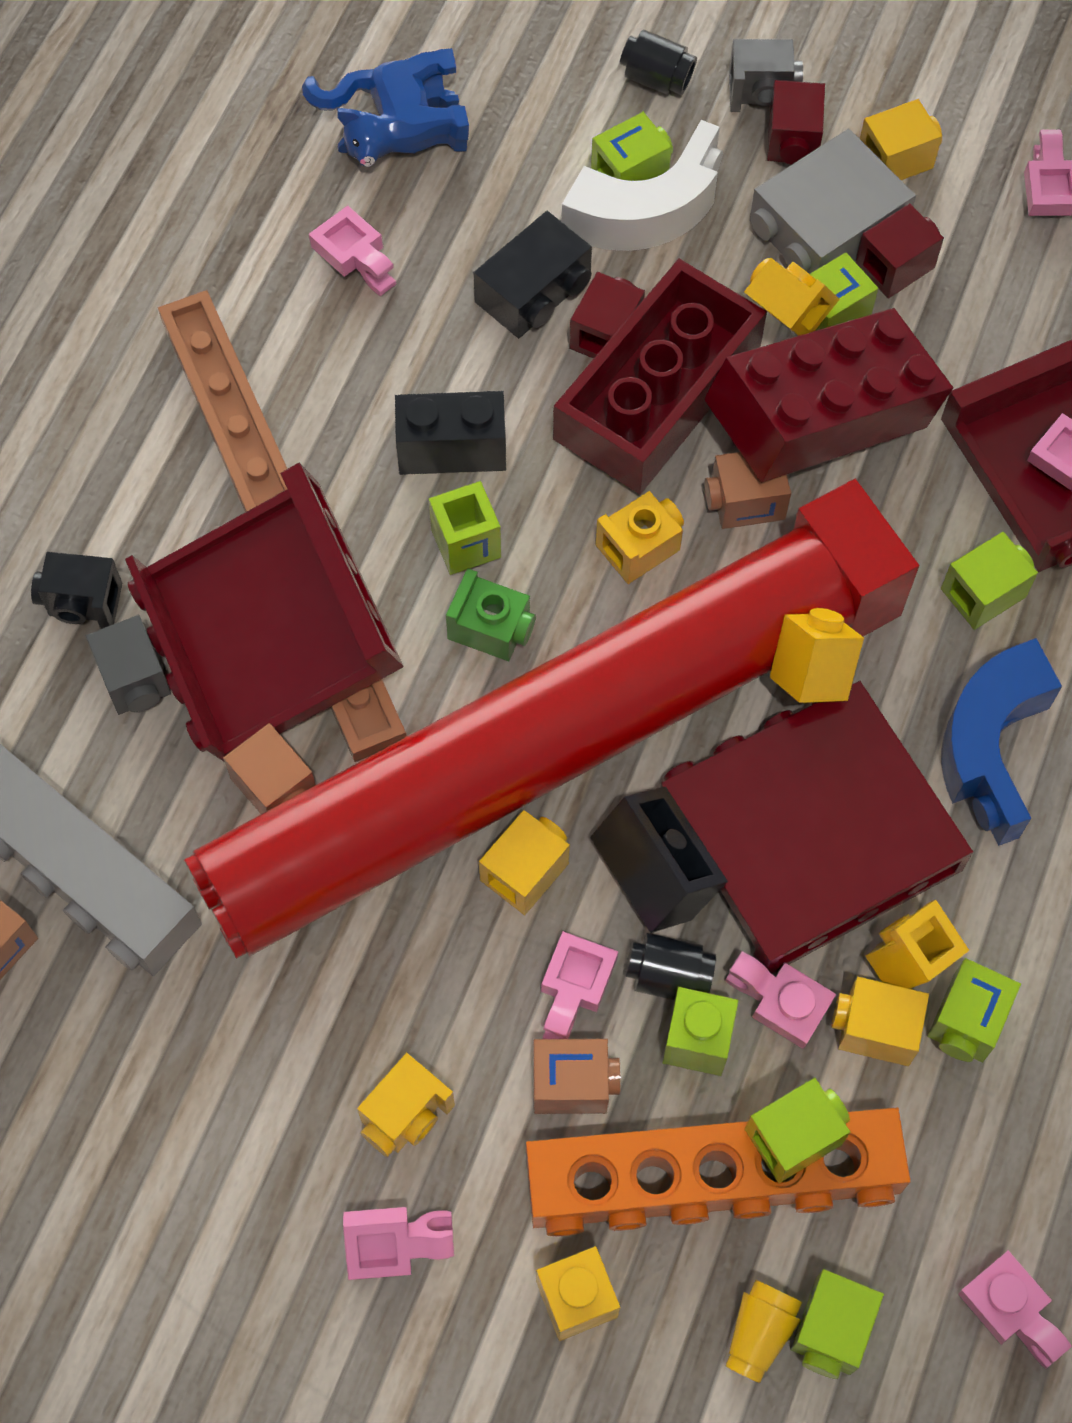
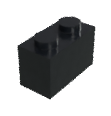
(533, 274)
(450, 432)
(658, 859)

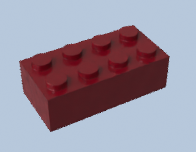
(653, 375)
(827, 393)

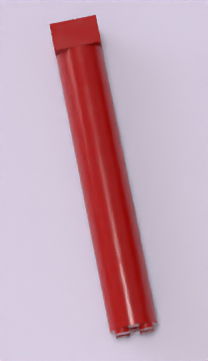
(549, 724)

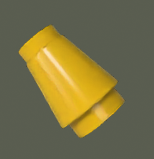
(761, 1330)

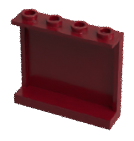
(997, 427)
(264, 619)
(817, 825)

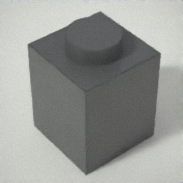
(128, 665)

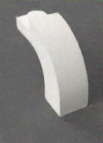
(646, 212)

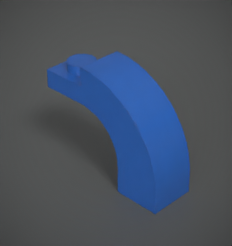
(997, 695)

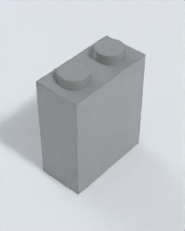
(827, 202)

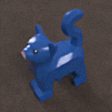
(406, 105)

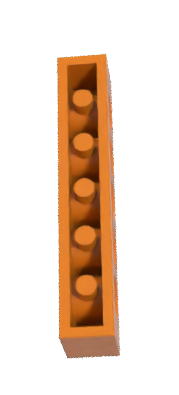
(555, 1164)

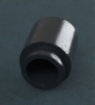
(658, 63)
(669, 963)

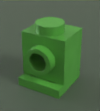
(488, 633)

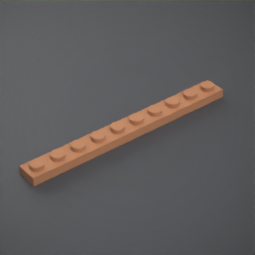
(254, 467)

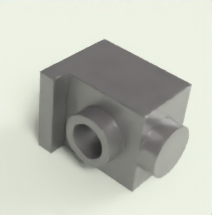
(755, 68)

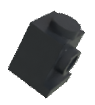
(78, 588)

